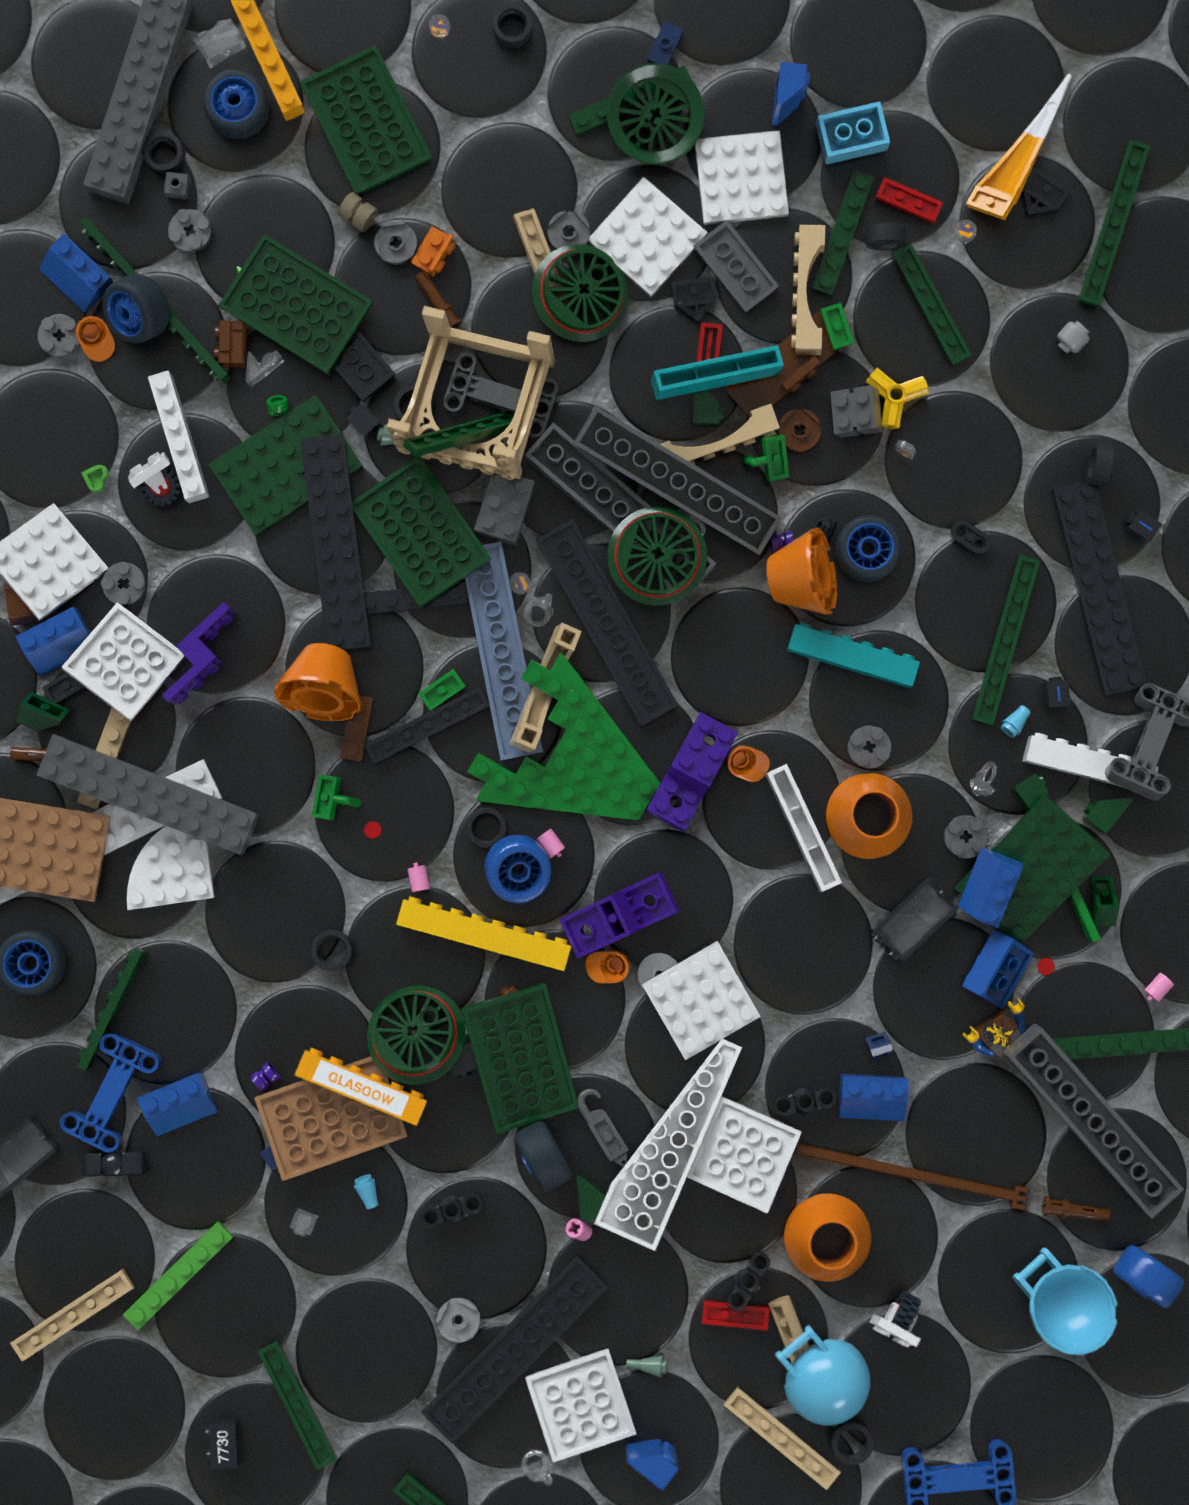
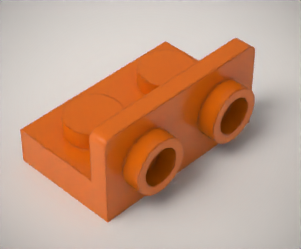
(433, 251)

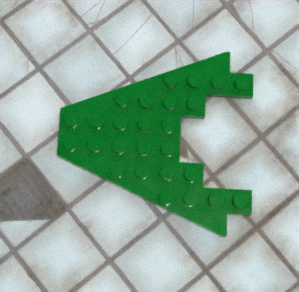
(589, 770)

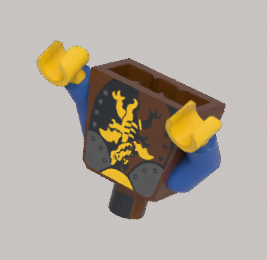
(999, 1031)

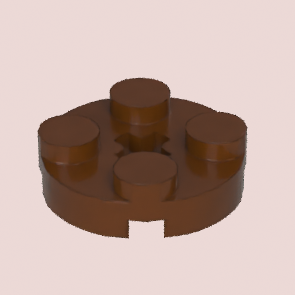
(799, 418)

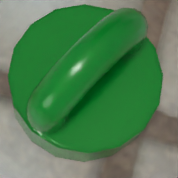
(277, 406)

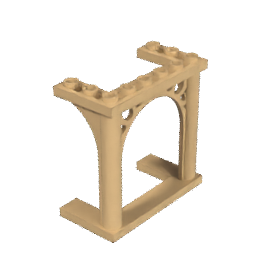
(505, 460)

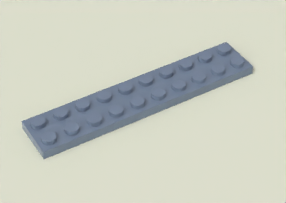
(499, 648)

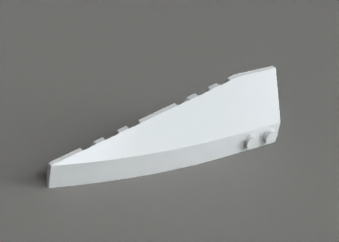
(653, 1177)

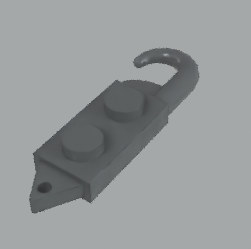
(603, 1129)

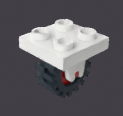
(157, 482)
(900, 1320)

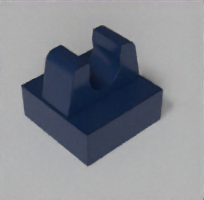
(879, 1044)

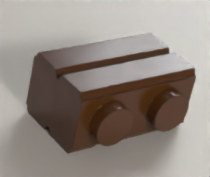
(232, 344)

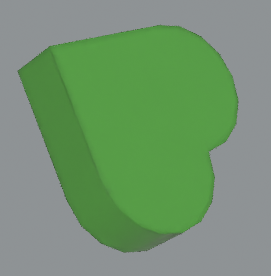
(96, 477)

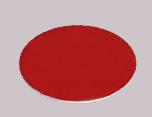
(372, 829)
(1045, 966)

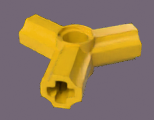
(908, 391)

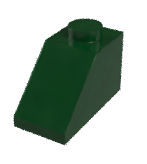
(706, 410)
(40, 713)
(1030, 790)
(1105, 813)
(1103, 901)
(589, 1197)

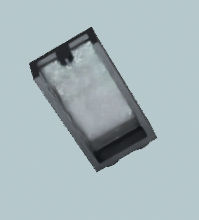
(913, 920)
(23, 1153)

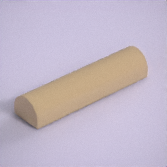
(787, 1323)

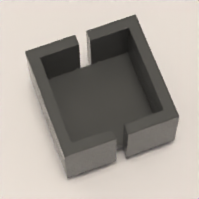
(857, 410)

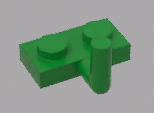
(774, 458)
(328, 797)

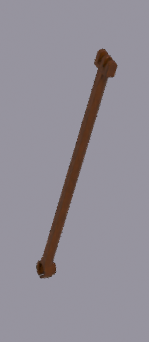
(915, 1174)

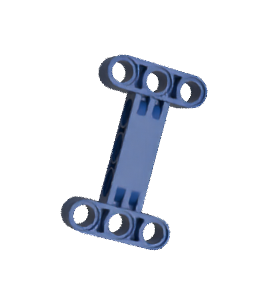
(110, 1092)
(960, 1476)

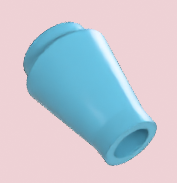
(1015, 722)
(366, 1189)

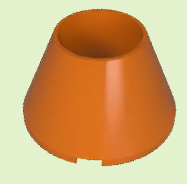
(803, 574)
(320, 684)
(841, 821)
(808, 1218)

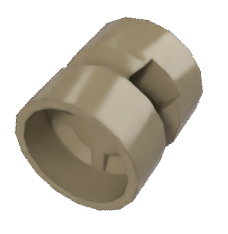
(354, 210)

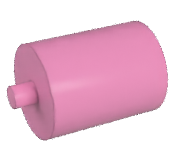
(551, 843)
(418, 878)
(1158, 987)
(579, 1229)

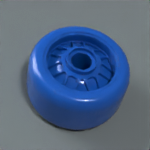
(520, 884)
(1148, 1276)

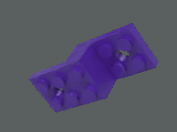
(200, 654)
(692, 772)
(619, 915)

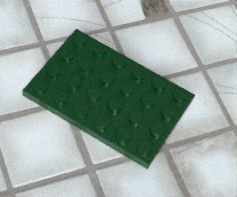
(366, 120)
(295, 304)
(267, 469)
(420, 531)
(1055, 863)
(520, 1058)

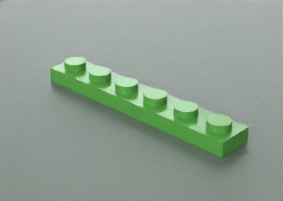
(178, 1275)

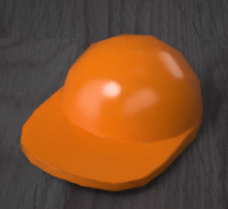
(95, 338)
(747, 763)
(607, 966)

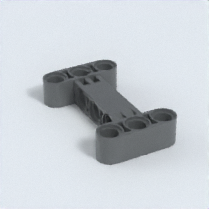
(494, 394)
(1150, 743)

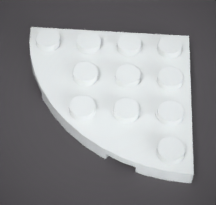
(170, 871)

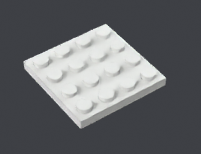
(741, 177)
(647, 236)
(48, 562)
(123, 661)
(701, 1000)
(744, 1154)
(580, 1405)

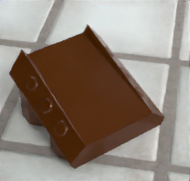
(17, 610)

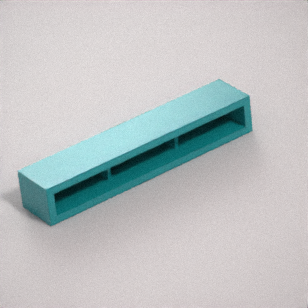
(717, 372)
(852, 655)

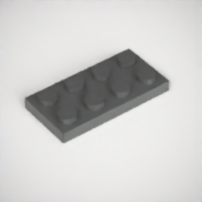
(736, 266)

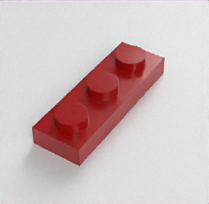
(909, 200)
(750, 1317)

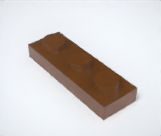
(356, 731)

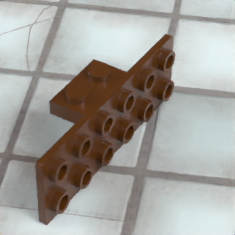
(796, 368)

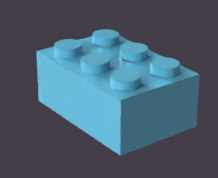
(852, 133)

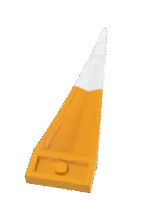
(1006, 180)

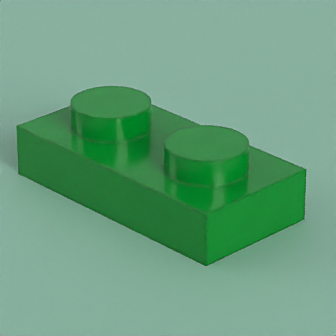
(836, 326)
(441, 690)

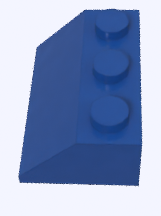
(789, 90)
(75, 273)
(54, 640)
(990, 886)
(998, 969)
(873, 1097)
(178, 1104)
(653, 1460)

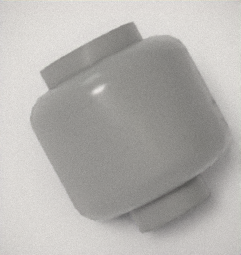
(1073, 337)

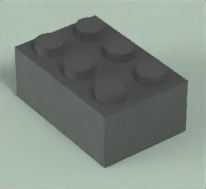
(504, 508)

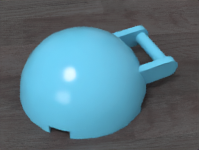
(1069, 1305)
(826, 1380)

